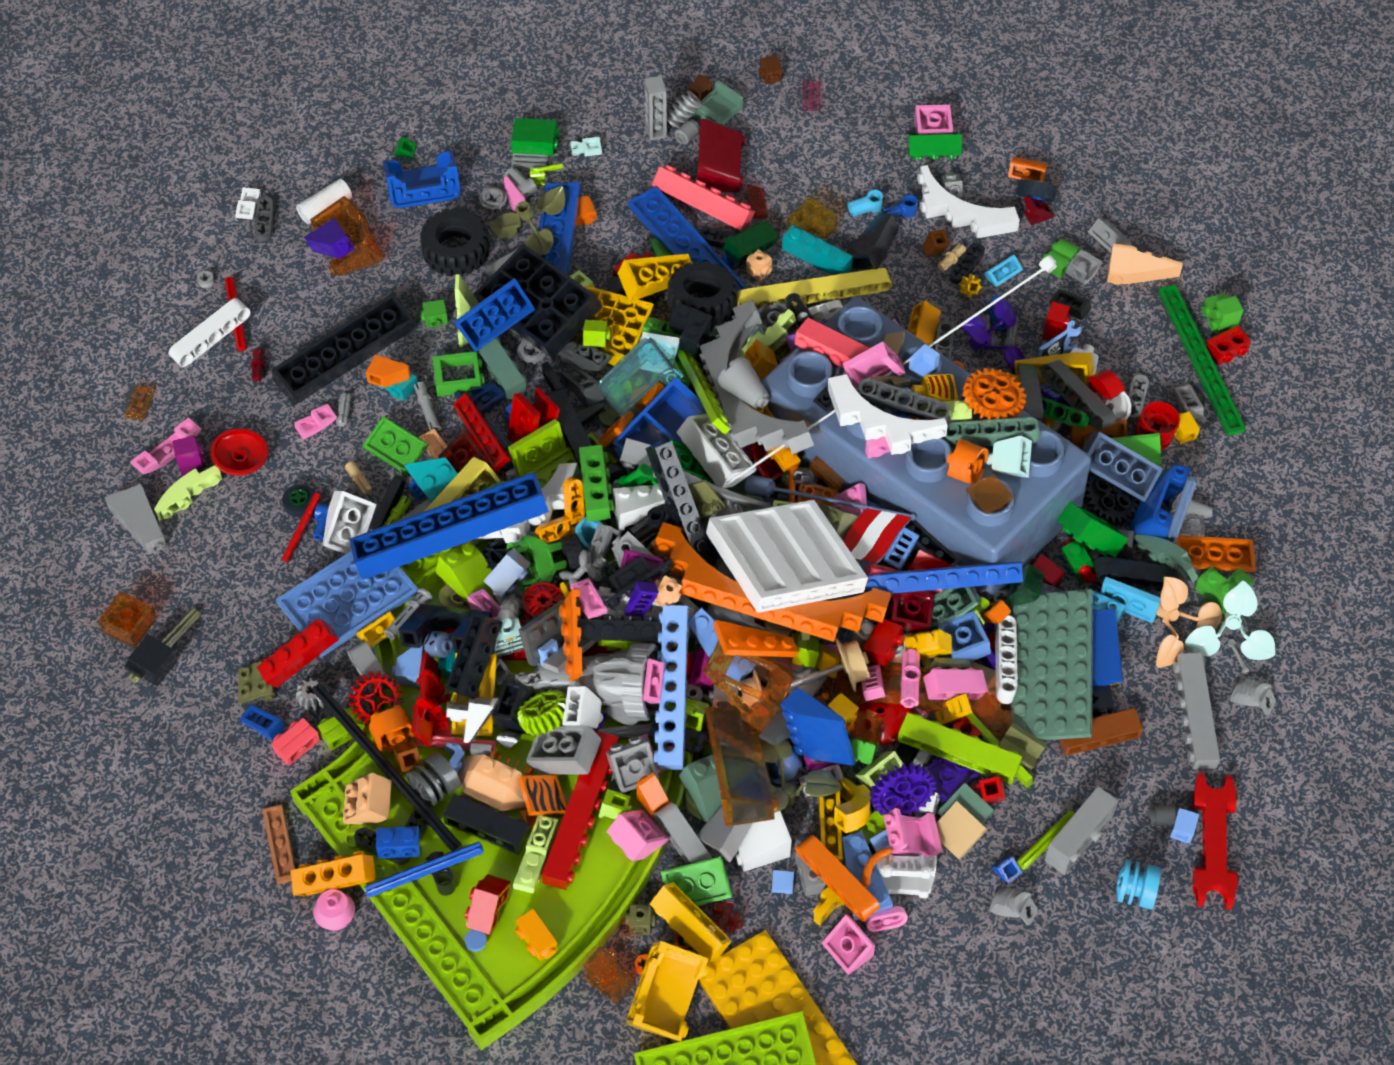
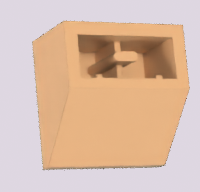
(367, 800)

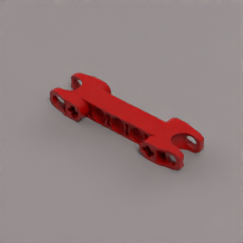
(1214, 873)

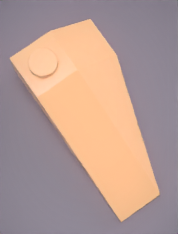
(1132, 266)

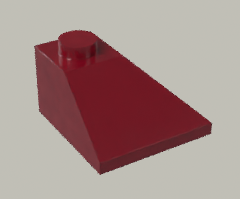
(912, 610)

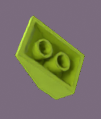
(464, 570)

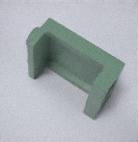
(719, 104)

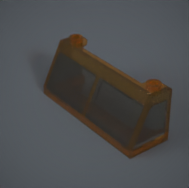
(739, 768)

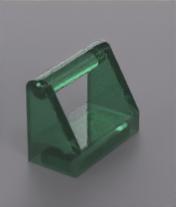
(1029, 588)

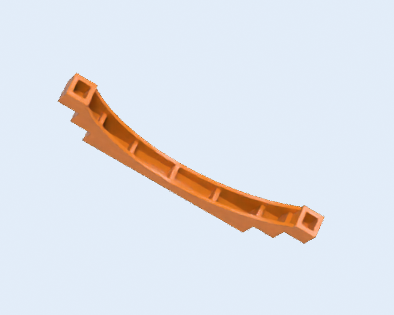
(814, 618)

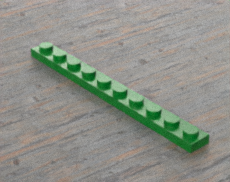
(1201, 360)

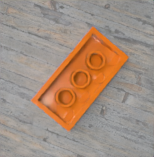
(1219, 553)

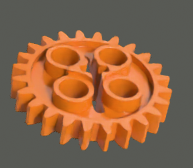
(994, 394)

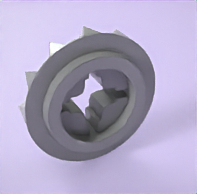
(496, 193)
(523, 352)

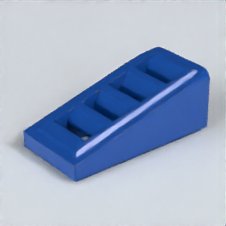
(271, 730)

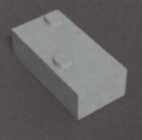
(1081, 830)

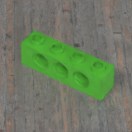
(595, 484)

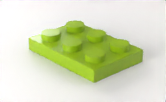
(537, 447)

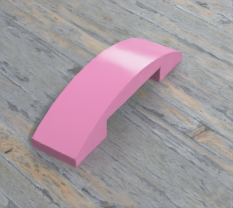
(164, 452)

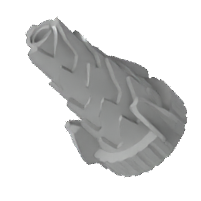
(613, 678)

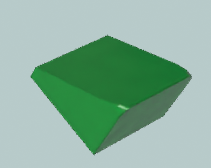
(405, 148)

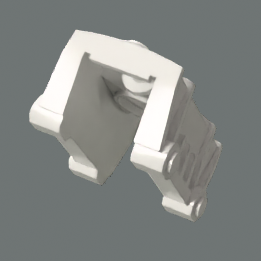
(908, 874)

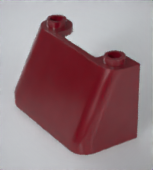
(720, 156)

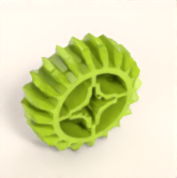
(542, 712)

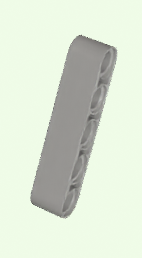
(681, 834)

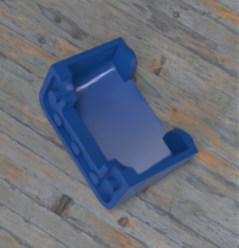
(422, 184)
(1149, 517)

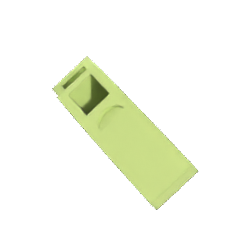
(774, 335)
(180, 493)
(536, 854)

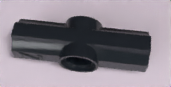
(651, 523)

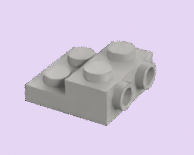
(631, 763)

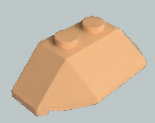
(491, 783)

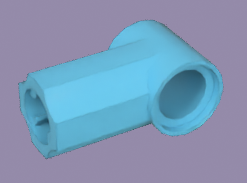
(872, 202)

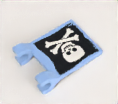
(1060, 343)

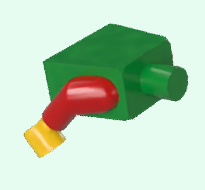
(1079, 561)

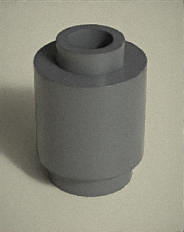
(1162, 815)

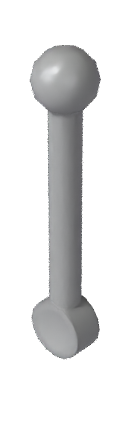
(1231, 643)

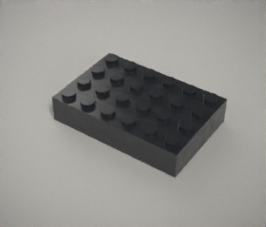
(558, 300)

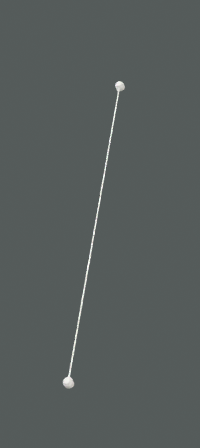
(1047, 264)

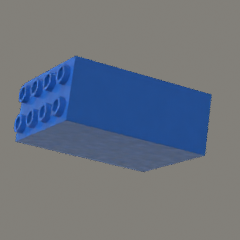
(661, 417)

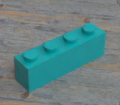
(816, 251)

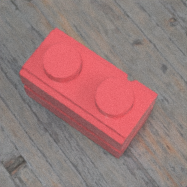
(295, 741)

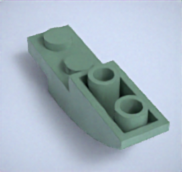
(1166, 553)

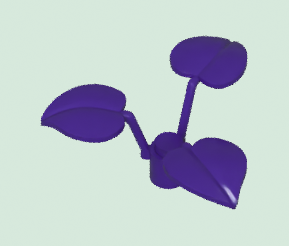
(981, 338)

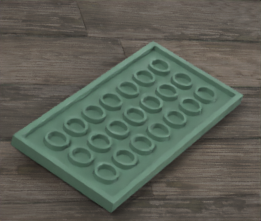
(1055, 665)

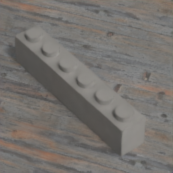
(1197, 711)

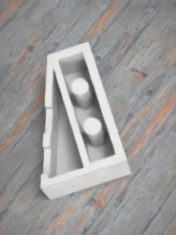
(633, 503)

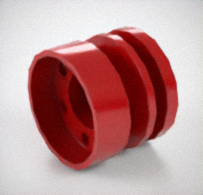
(1158, 418)
(540, 598)

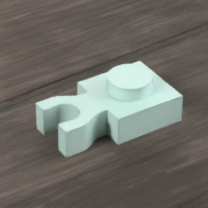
(588, 146)

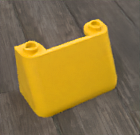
(666, 990)

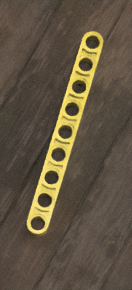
(819, 288)

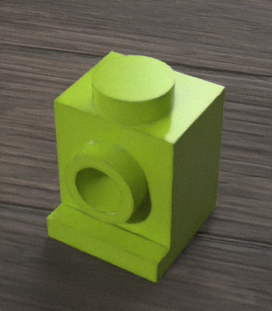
(614, 804)

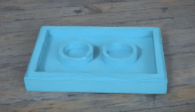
(1136, 601)

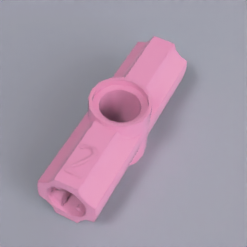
(910, 678)

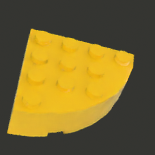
(624, 320)

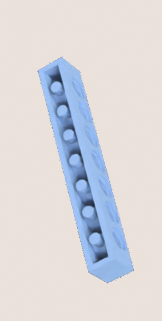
(672, 759)

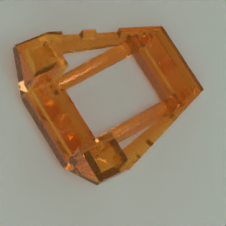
(769, 701)

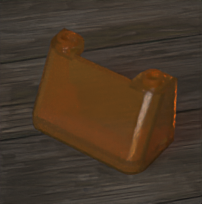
(355, 226)

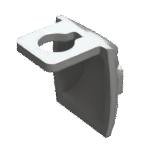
(1084, 267)
(1253, 693)
(1012, 903)

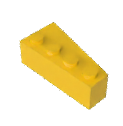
(649, 275)

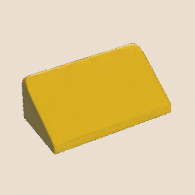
(374, 632)

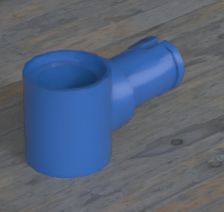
(906, 208)
(320, 516)

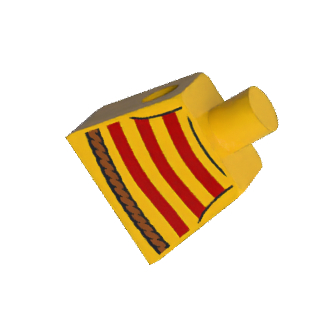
(938, 387)

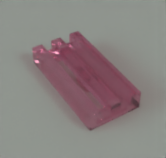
(810, 85)

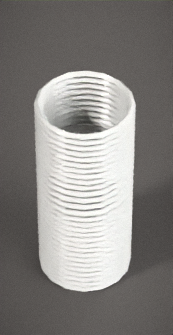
(323, 199)

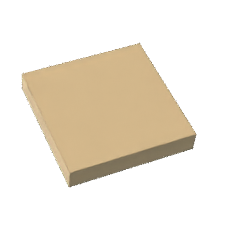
(959, 830)

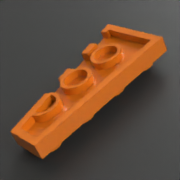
(572, 635)
(753, 642)

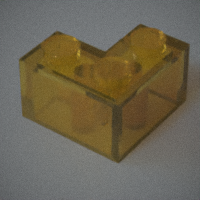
(814, 217)

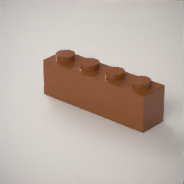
(1106, 731)

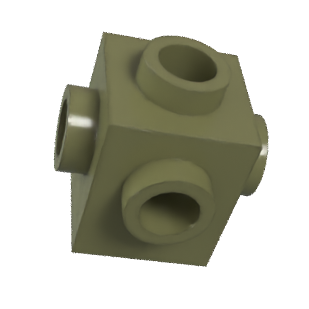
(640, 919)

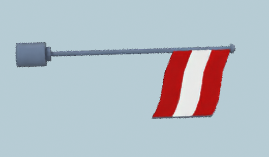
(869, 535)

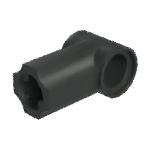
(442, 875)

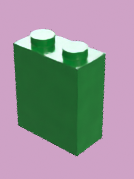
(534, 136)

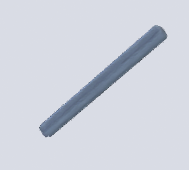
(1181, 509)

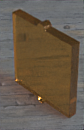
(989, 494)

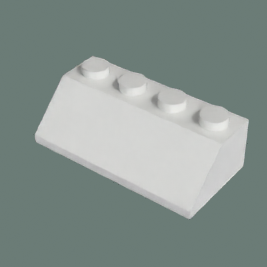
(714, 450)

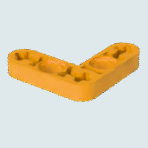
(572, 516)

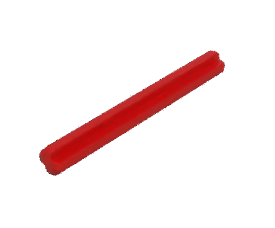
(238, 331)

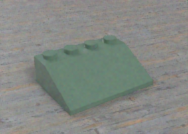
(703, 786)

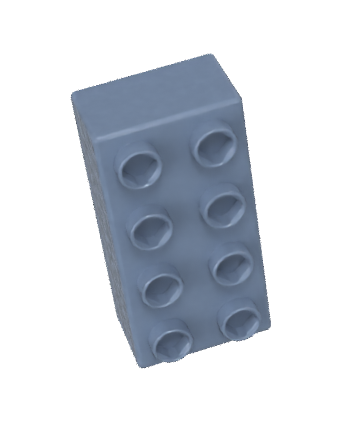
(919, 476)

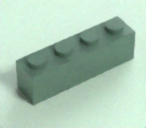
(502, 368)

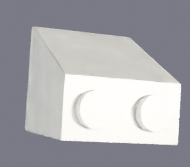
(764, 844)

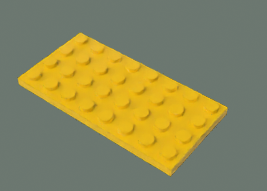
(759, 985)

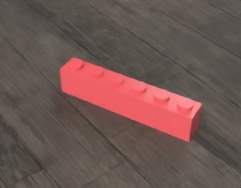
(703, 198)

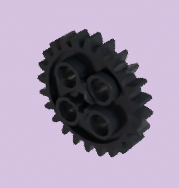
(1109, 500)

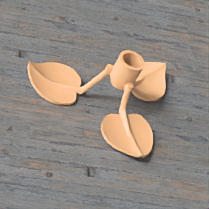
(1173, 594)

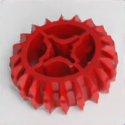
(376, 689)

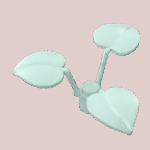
(1237, 601)

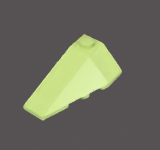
(464, 302)

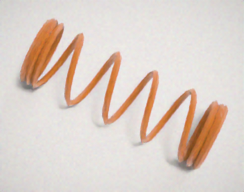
(529, 772)

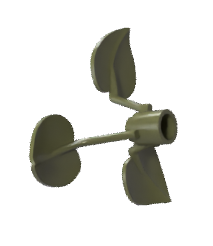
(541, 242)
(818, 782)

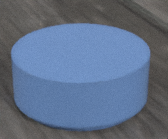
(475, 940)

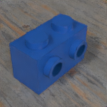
(398, 842)

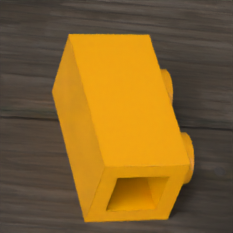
(536, 935)

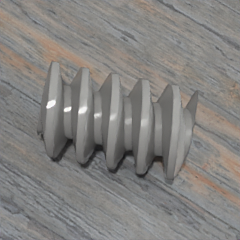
(683, 110)

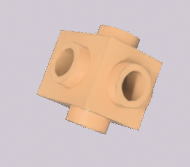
(759, 265)
(668, 591)

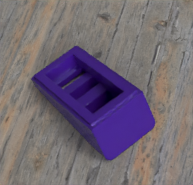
(646, 588)

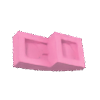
(319, 419)

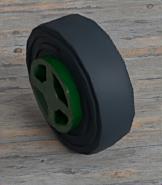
(297, 494)

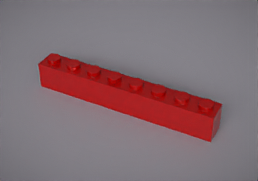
(579, 818)

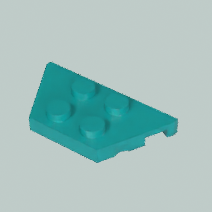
(432, 475)

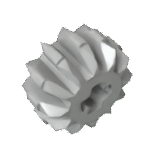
(306, 695)

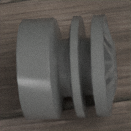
(433, 779)

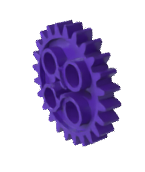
(903, 789)

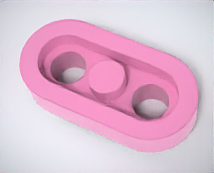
(887, 919)

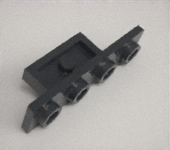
(626, 578)

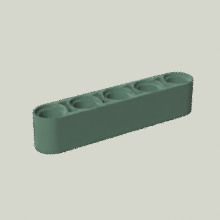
(980, 431)

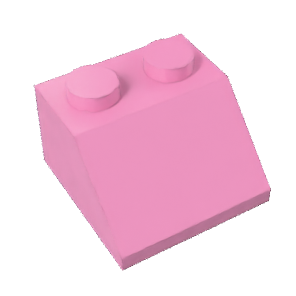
(933, 119)
(637, 834)

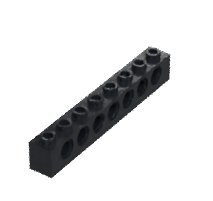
(679, 498)

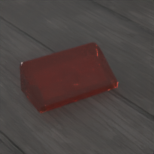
(757, 201)

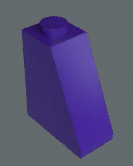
(329, 240)

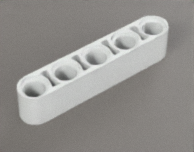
(209, 332)
(1006, 660)

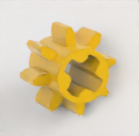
(970, 285)

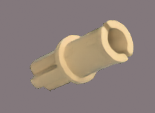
(951, 257)
(358, 477)

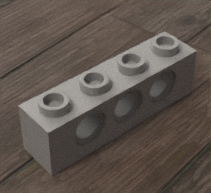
(655, 107)

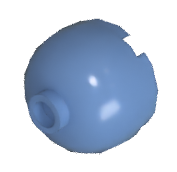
(791, 768)

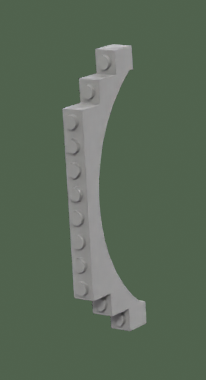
(746, 423)

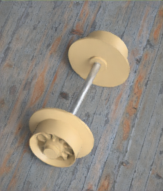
(852, 662)

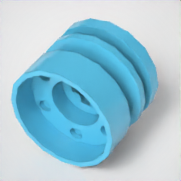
(1138, 884)

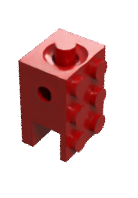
(529, 417)

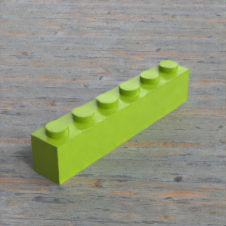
(959, 748)

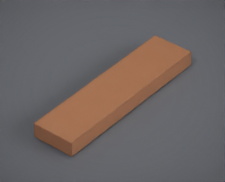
(279, 843)

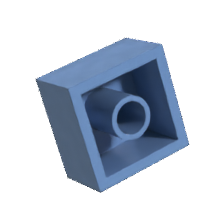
(967, 637)

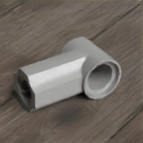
(525, 186)

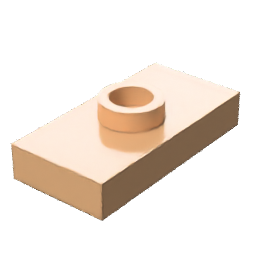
(435, 443)

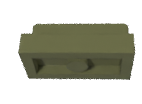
(945, 663)
(1023, 743)

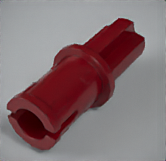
(257, 364)

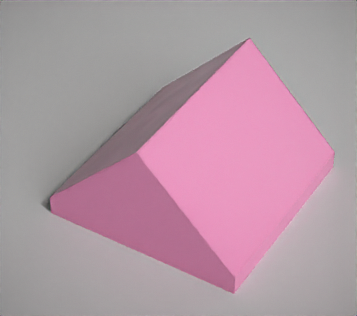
(849, 945)

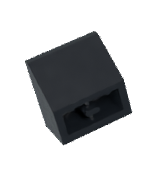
(511, 699)

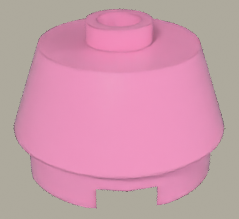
(334, 910)

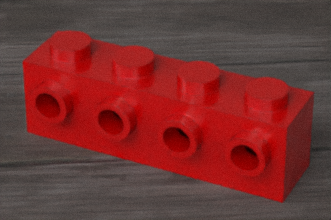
(297, 653)

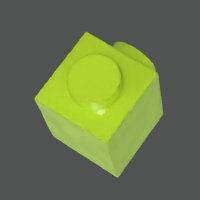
(595, 333)

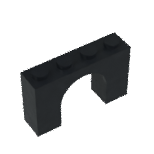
(436, 618)

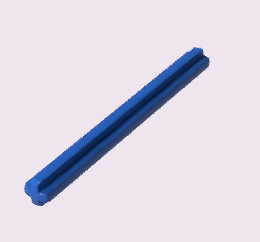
(424, 869)

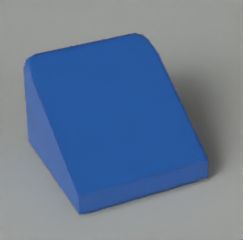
(1007, 869)

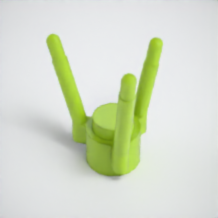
(539, 174)

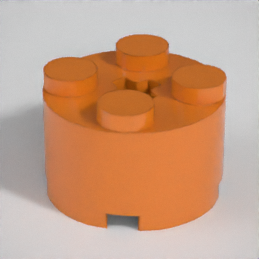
(967, 461)
(391, 728)

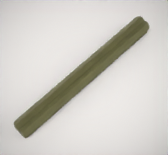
(175, 633)

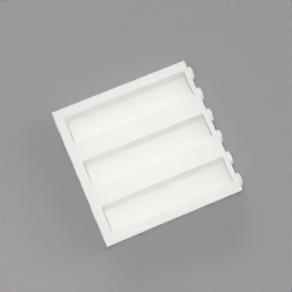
(786, 556)

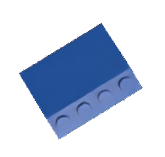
(494, 315)
(1106, 649)
(816, 729)

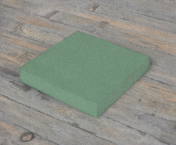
(971, 802)

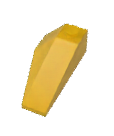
(1079, 363)

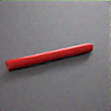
(301, 527)

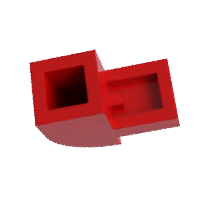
(1106, 385)
(990, 790)

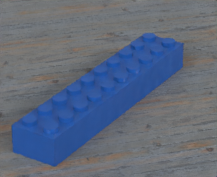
(448, 525)

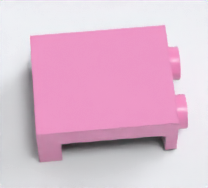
(873, 362)
(912, 835)

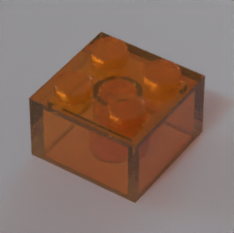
(127, 619)

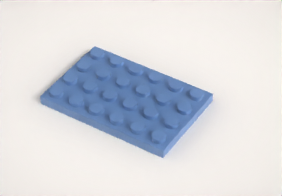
(345, 599)

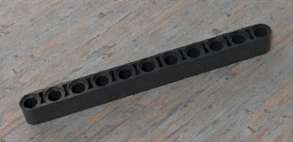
(576, 437)

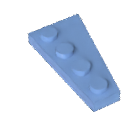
(702, 626)
(856, 856)

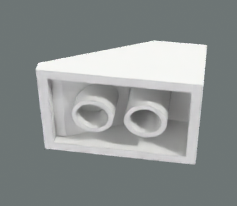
(345, 519)

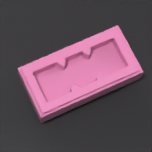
(589, 599)

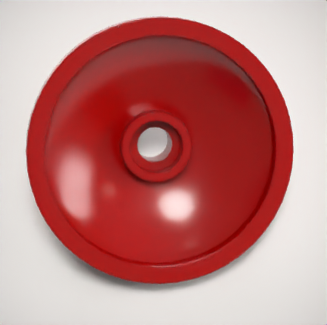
(236, 445)
(893, 719)

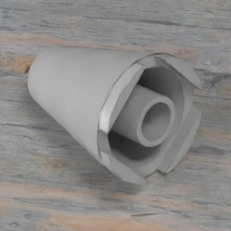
(744, 383)

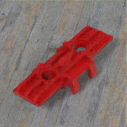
(429, 700)

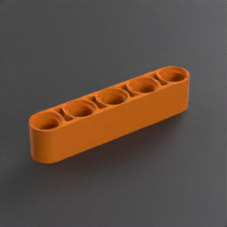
(837, 878)

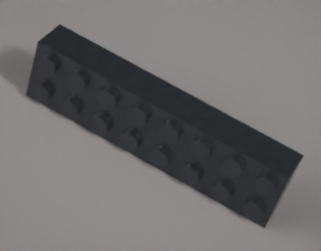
(342, 349)

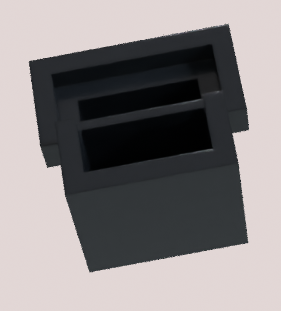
(151, 660)

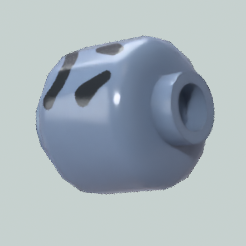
(438, 644)

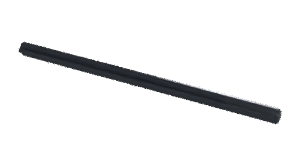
(387, 768)

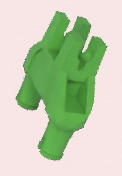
(539, 555)

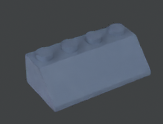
(1121, 466)

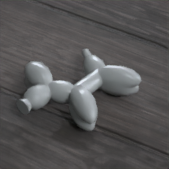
(585, 566)

